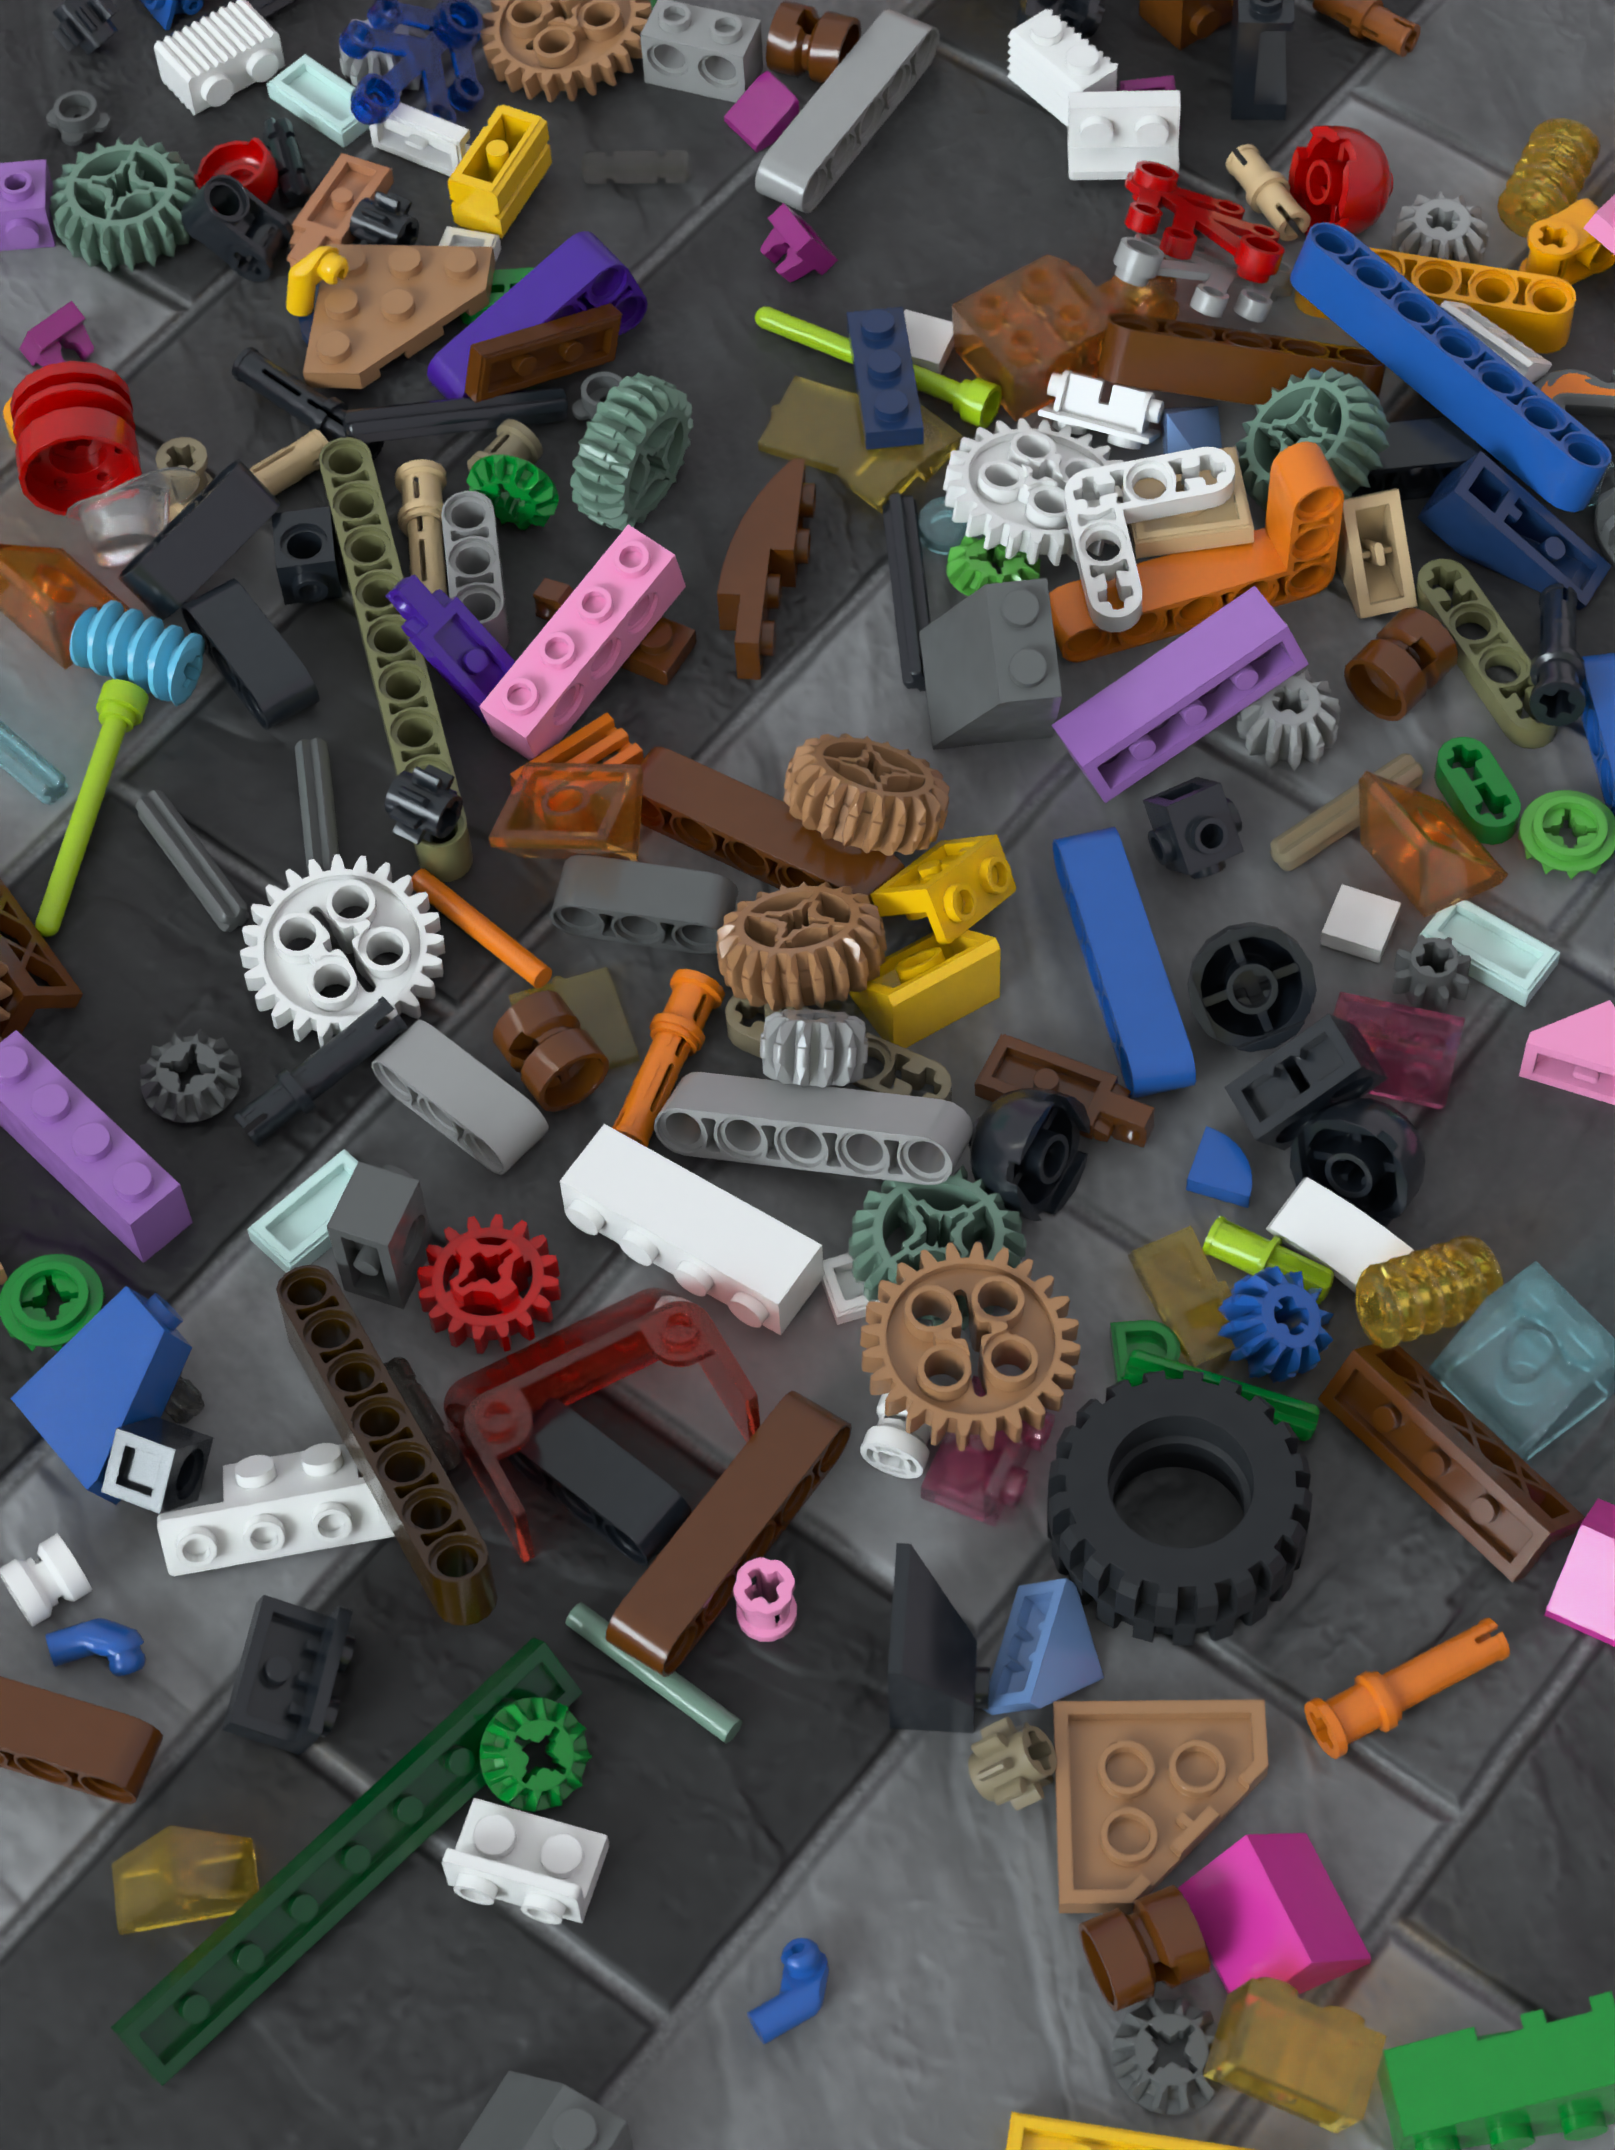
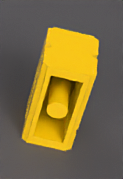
(500, 171)

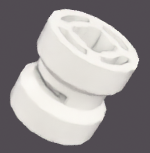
(892, 1448)
(40, 1582)

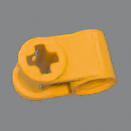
(1564, 247)

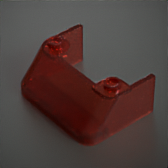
(495, 1405)

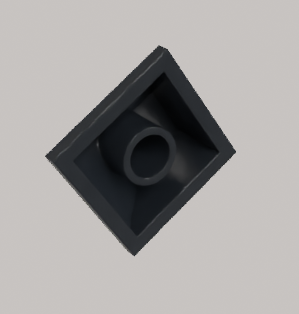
(931, 1655)

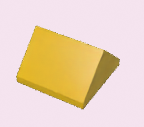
(931, 986)

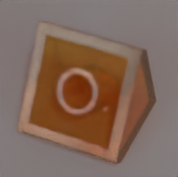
(46, 593)
(572, 812)
(1423, 845)

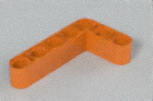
(1179, 590)

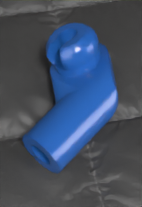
(98, 1637)
(800, 1991)

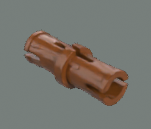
(1373, 21)

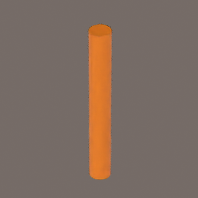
(482, 929)

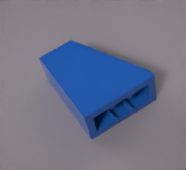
(104, 1379)

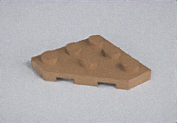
(391, 307)
(1145, 1789)

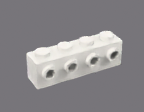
(691, 1230)

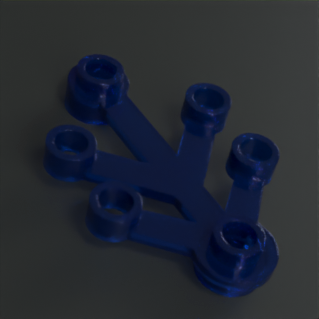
(452, 26)

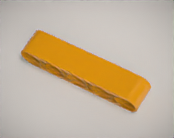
(1524, 304)

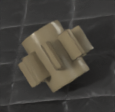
(1012, 1763)

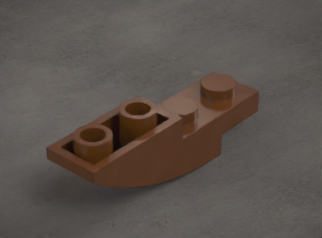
(762, 561)

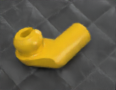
(320, 264)

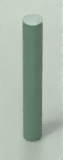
(673, 1688)

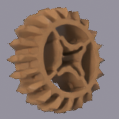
(866, 794)
(801, 946)

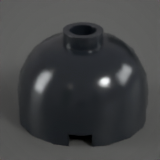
(1251, 986)
(1030, 1149)
(1362, 1155)

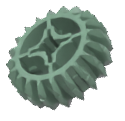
(122, 204)
(1321, 409)
(631, 451)
(931, 1218)

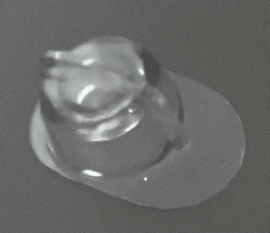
(131, 513)

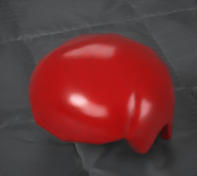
(244, 161)

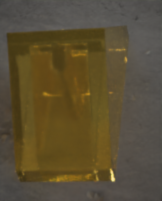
(183, 1879)

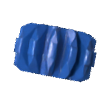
(1275, 1324)

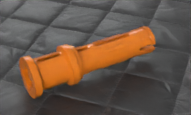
(675, 1037)
(1380, 1699)

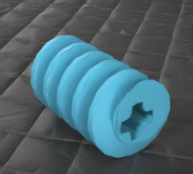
(138, 651)

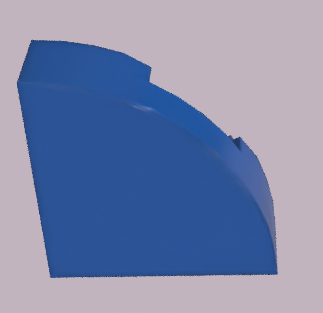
(1220, 1170)

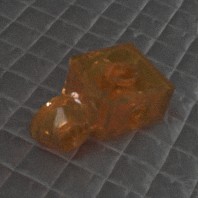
(1046, 323)

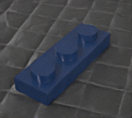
(885, 378)

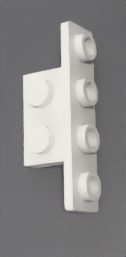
(275, 1511)

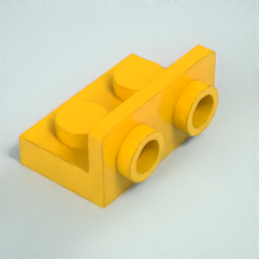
(950, 885)

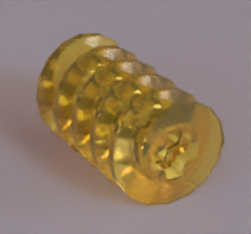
(1548, 173)
(1425, 1290)

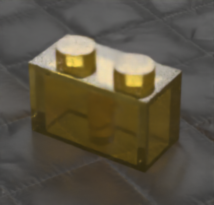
(1295, 2054)

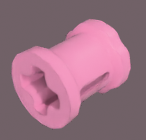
(753, 1612)

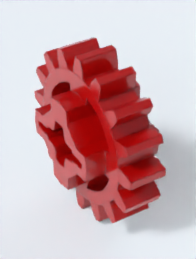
(486, 1291)

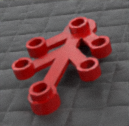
(1219, 219)

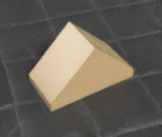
(1375, 554)

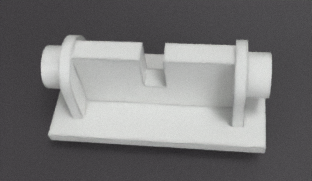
(1123, 419)

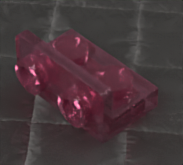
(1410, 1044)
(980, 1479)

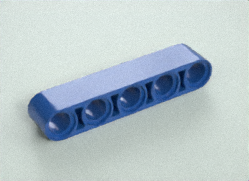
(1124, 963)

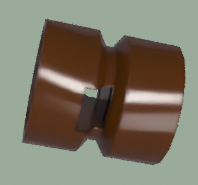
(809, 43)
(1401, 664)
(550, 1050)
(1144, 1948)

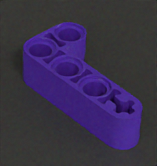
(568, 281)

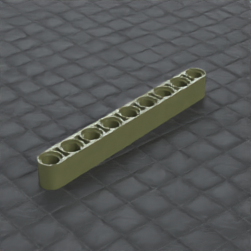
(394, 662)

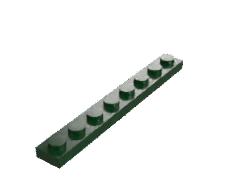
(331, 1873)

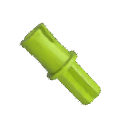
(1254, 1253)

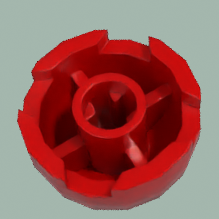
(1341, 178)

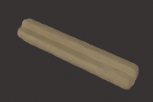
(1336, 817)

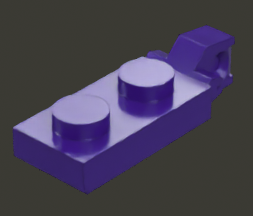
(451, 640)

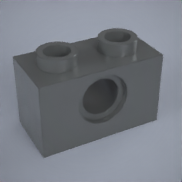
(380, 1233)

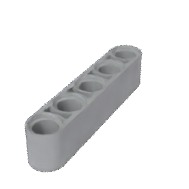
(847, 111)
(814, 1128)

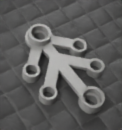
(1142, 260)

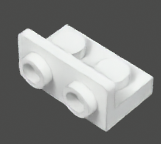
(1119, 129)
(525, 1862)

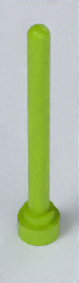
(974, 400)
(119, 709)

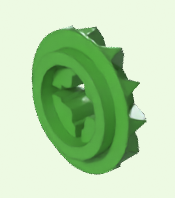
(970, 566)
(1589, 822)

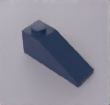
(1509, 531)

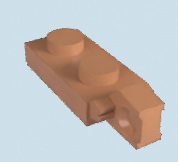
(330, 208)

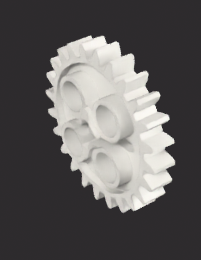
(1015, 487)
(391, 923)

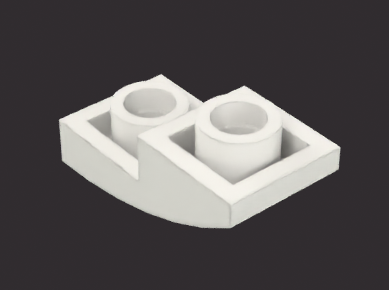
(1333, 1232)

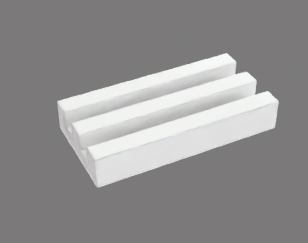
(422, 139)

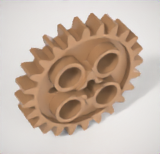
(562, 43)
(909, 1353)

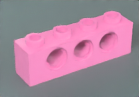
(583, 644)

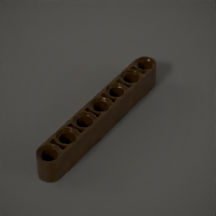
(388, 1446)

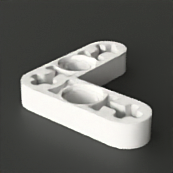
(1111, 519)

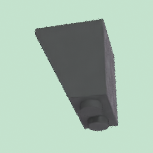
(992, 667)

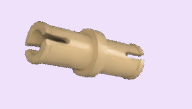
(1267, 192)

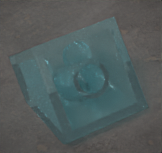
(1529, 1362)

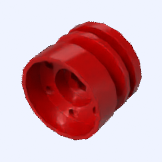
(73, 434)

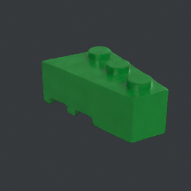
(1504, 2084)

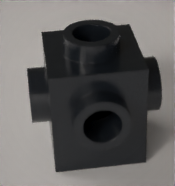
(1194, 827)

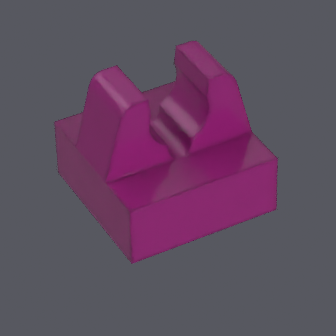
(800, 242)
(62, 328)

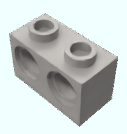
(701, 50)

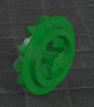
(522, 481)
(28, 1292)
(505, 1762)

